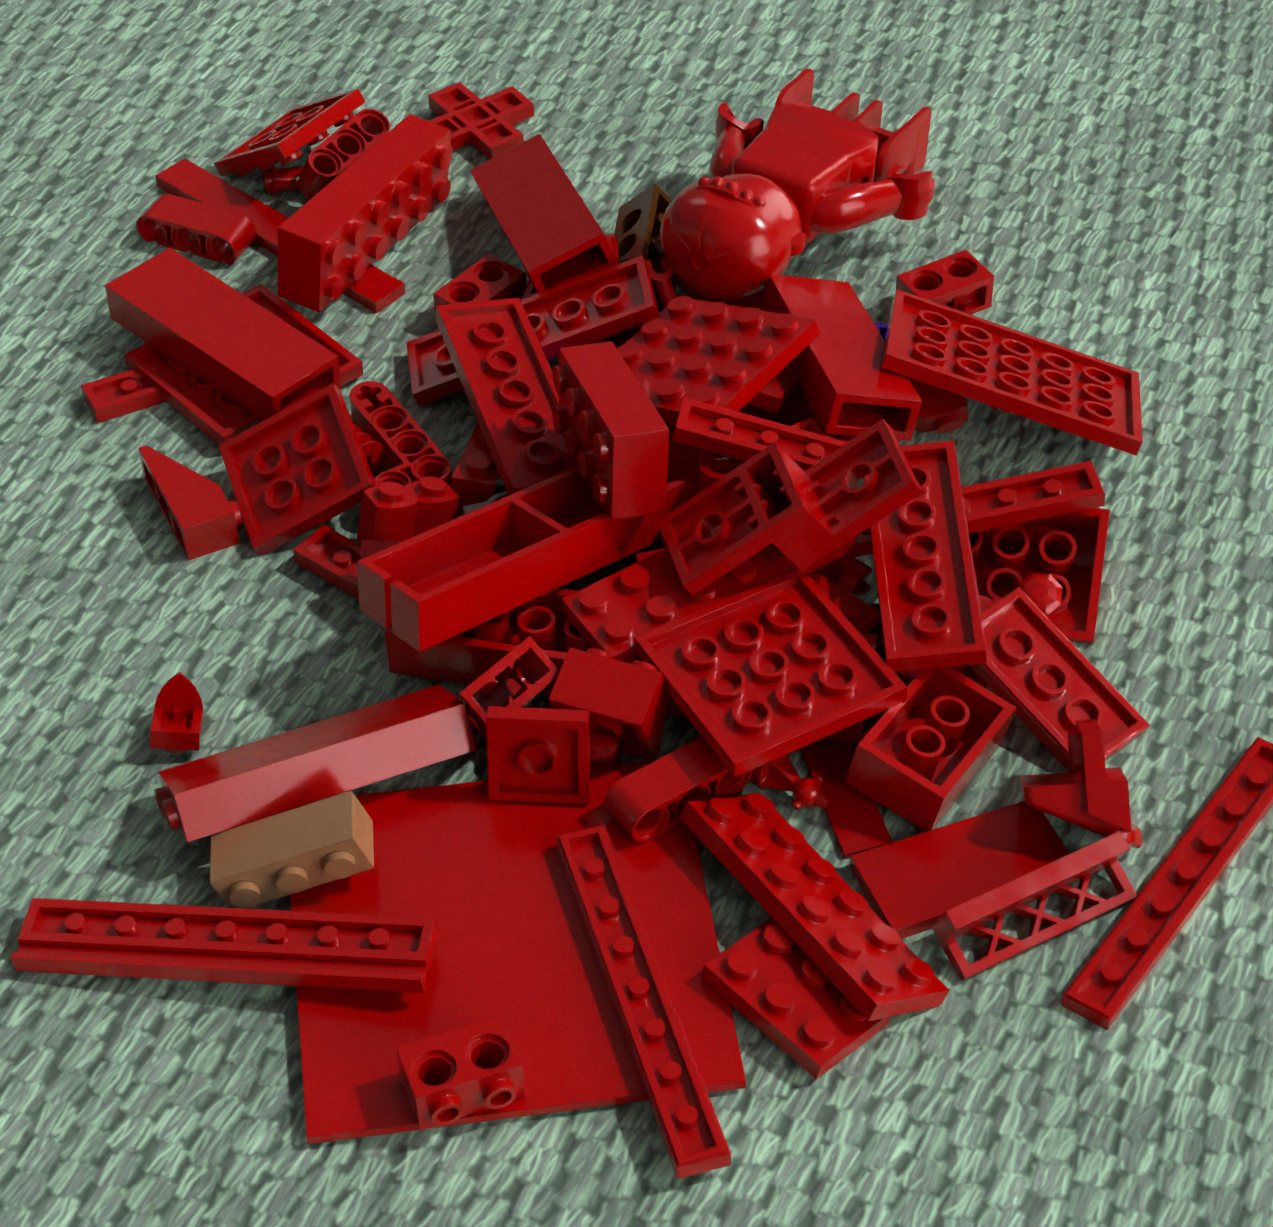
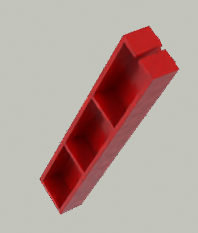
(518, 548)

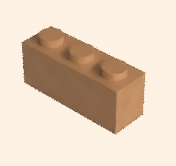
(292, 851)

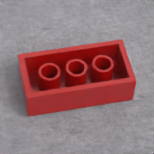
(612, 430)

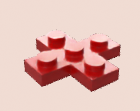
(481, 121)

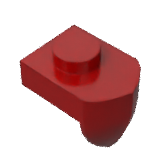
(177, 717)

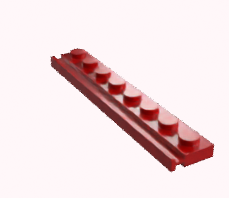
(227, 945)

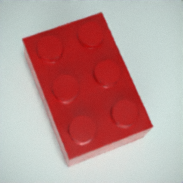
(930, 745)

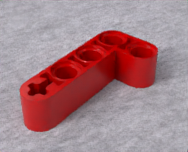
(407, 447)

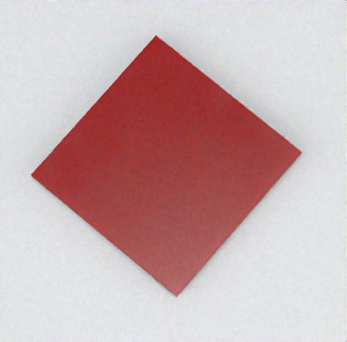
(509, 949)

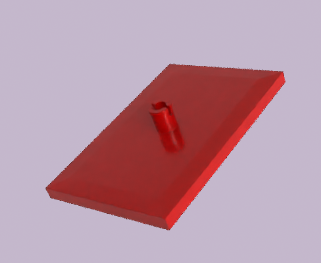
(1014, 372)

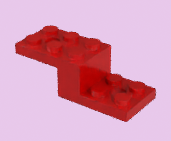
(793, 508)

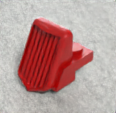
(1087, 798)

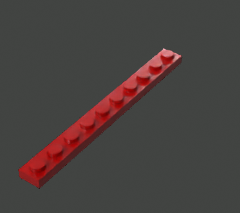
(1013, 501)

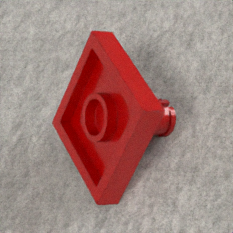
(538, 754)

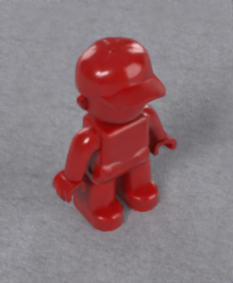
(787, 186)

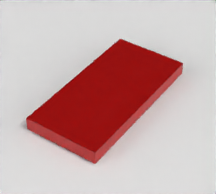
(1051, 679)
(944, 867)

